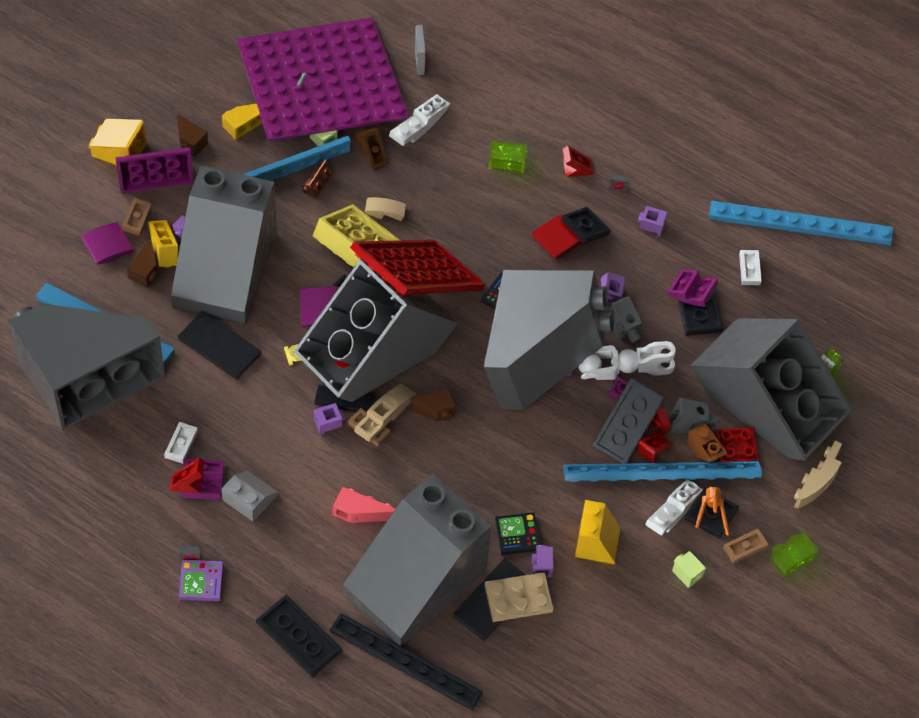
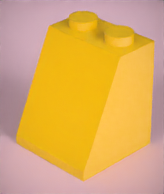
(118, 139)
(598, 533)

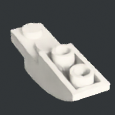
(421, 121)
(674, 508)

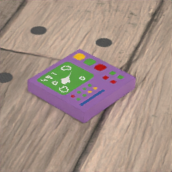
(201, 580)

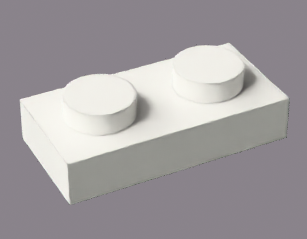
(750, 267)
(181, 442)

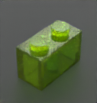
(507, 156)
(793, 554)

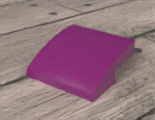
(107, 243)
(692, 288)
(313, 303)
(211, 482)

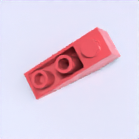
(360, 508)

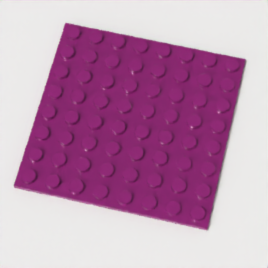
(345, 81)

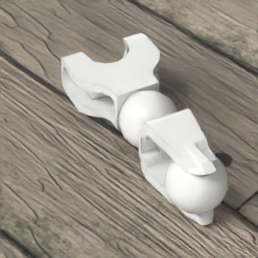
(646, 359)

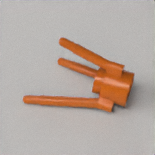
(713, 499)

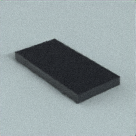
(219, 345)
(628, 421)
(475, 610)
(299, 635)

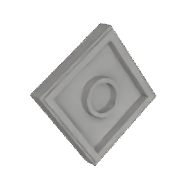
(419, 49)

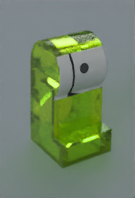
(832, 361)

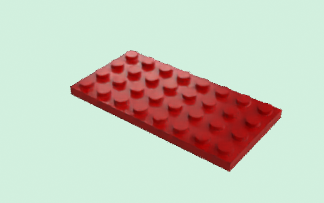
(417, 266)

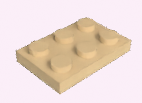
(518, 597)

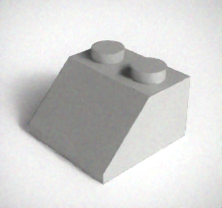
(248, 494)

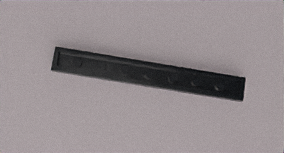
(406, 661)

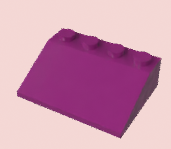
(155, 170)

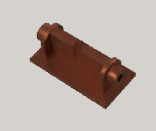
(318, 179)

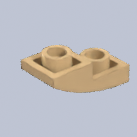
(382, 206)

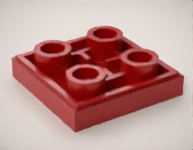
(555, 237)
(738, 444)

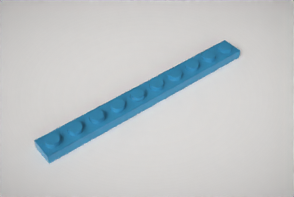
(801, 223)
(656, 471)

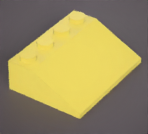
(346, 226)

